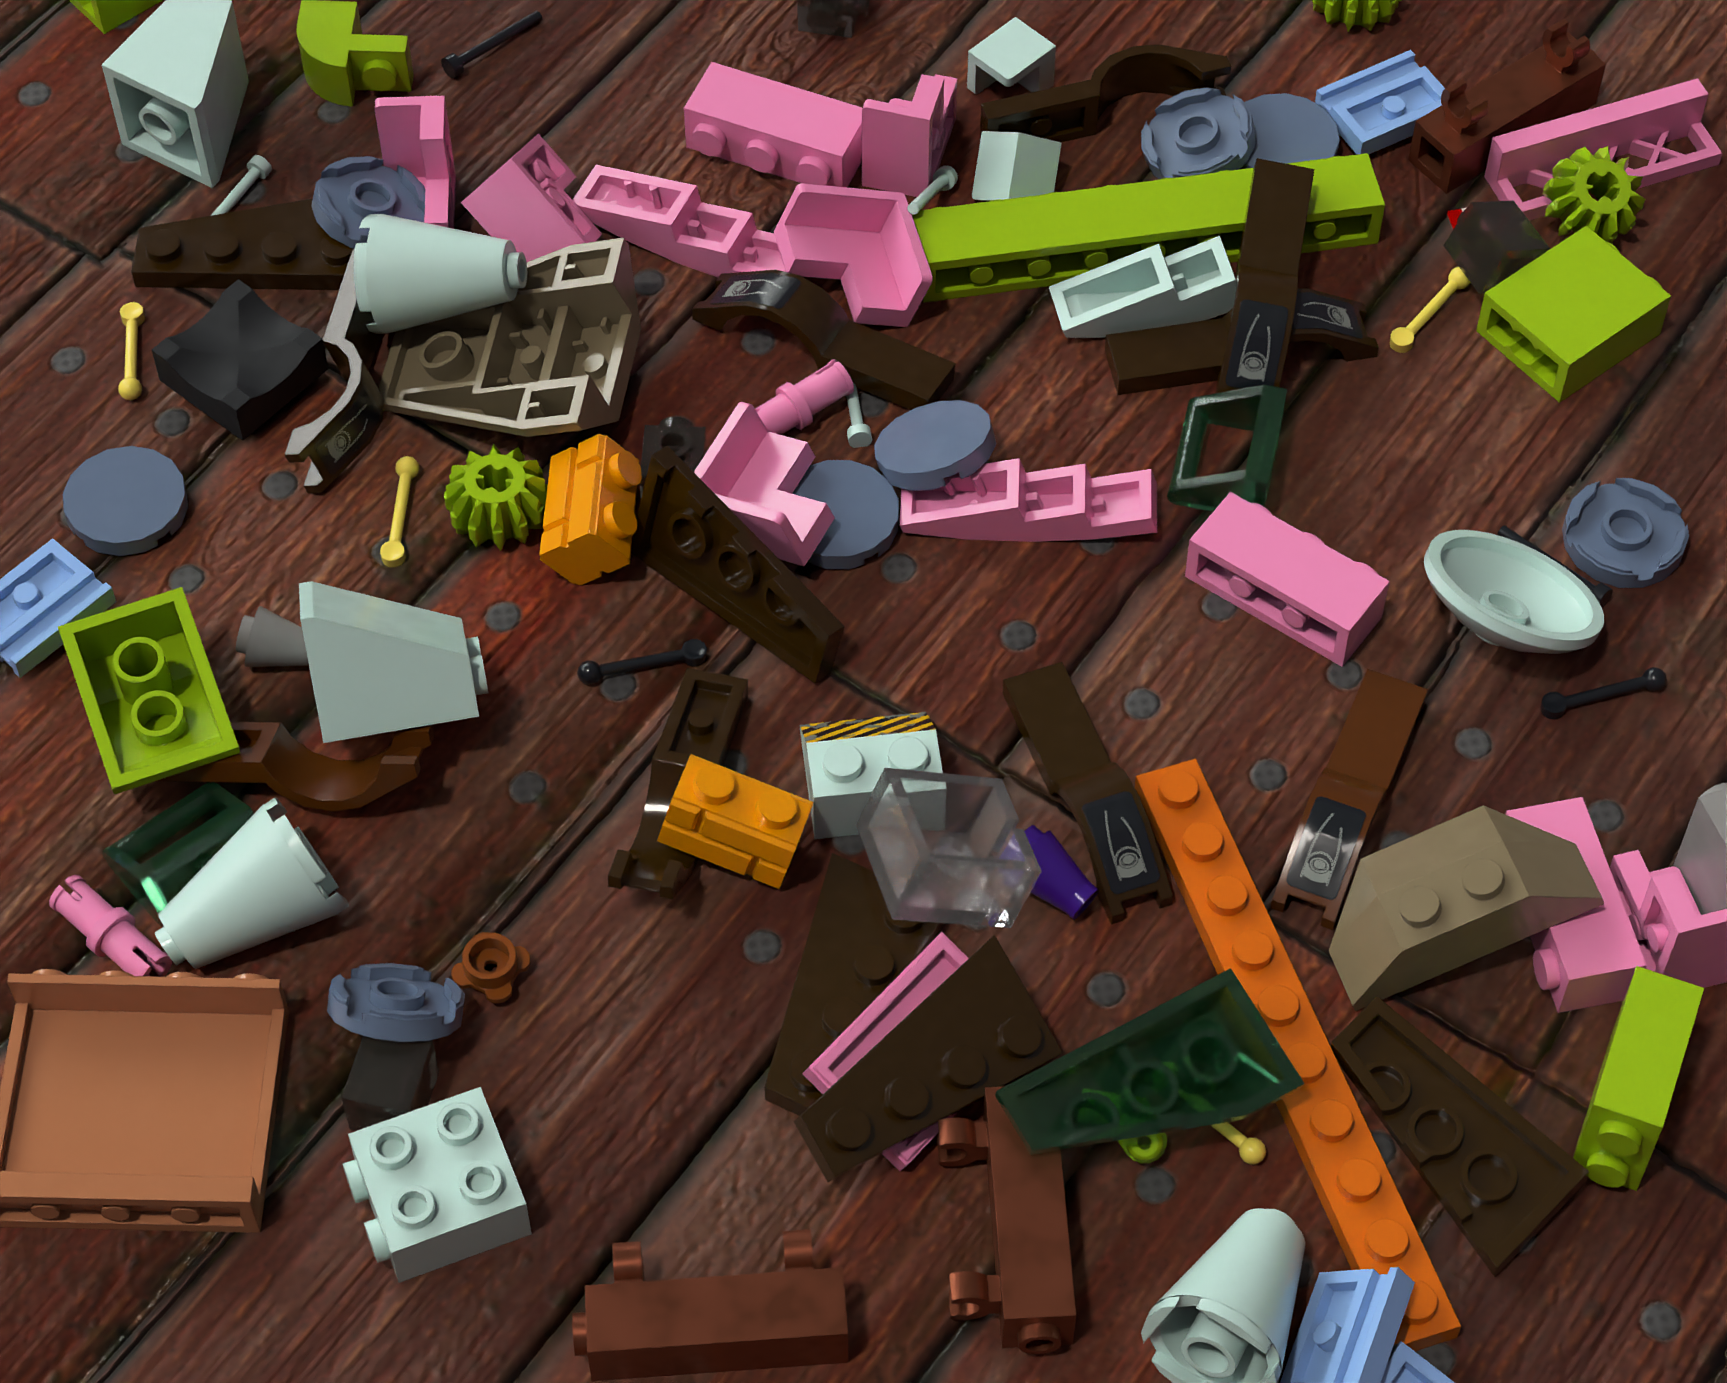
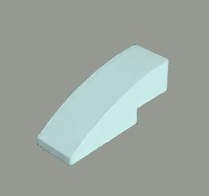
(1147, 291)

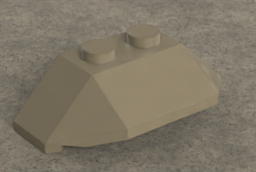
(1454, 900)

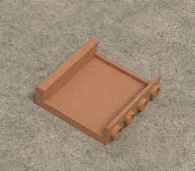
(140, 1101)

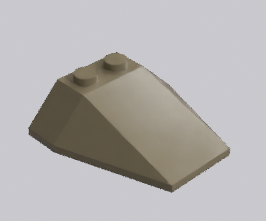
(529, 364)

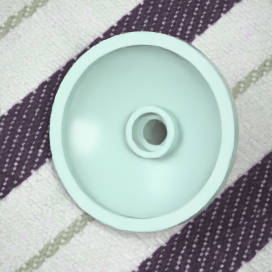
(1512, 593)

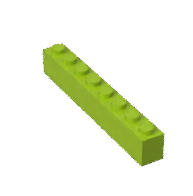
(1068, 233)

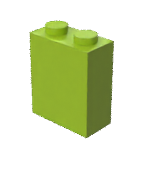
(1573, 313)
(1637, 1078)

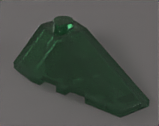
(1165, 1071)

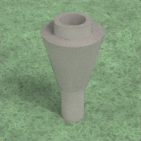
(271, 641)

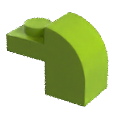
(344, 60)

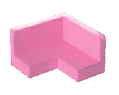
(418, 138)
(908, 138)
(529, 204)
(862, 241)
(756, 480)
(1669, 924)

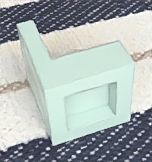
(1012, 56)
(1014, 166)

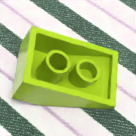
(148, 690)

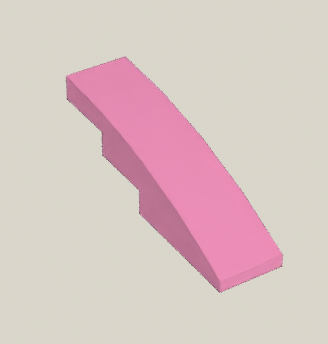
(675, 223)
(1034, 506)

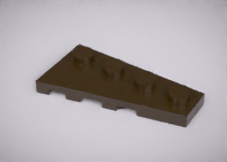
(259, 246)
(725, 566)
(845, 966)
(934, 1063)
(1467, 1143)

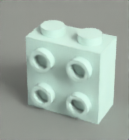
(436, 1185)

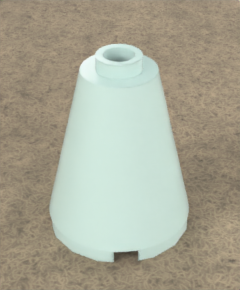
(430, 272)
(249, 892)
(1232, 1306)

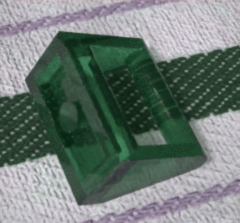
(1248, 409)
(168, 872)

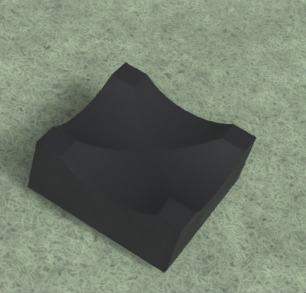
(240, 361)

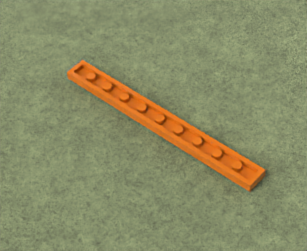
(1323, 1113)

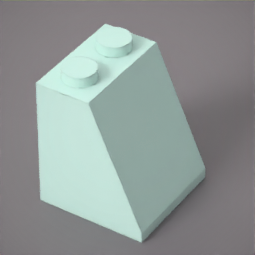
(180, 86)
(386, 663)

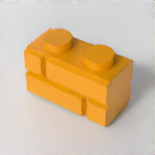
(590, 509)
(734, 821)

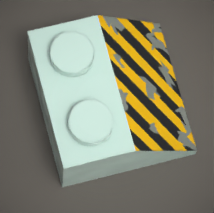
(849, 757)

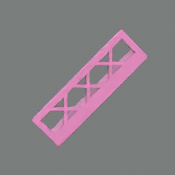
(1627, 127)

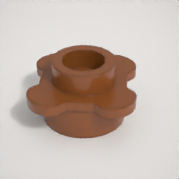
(489, 949)

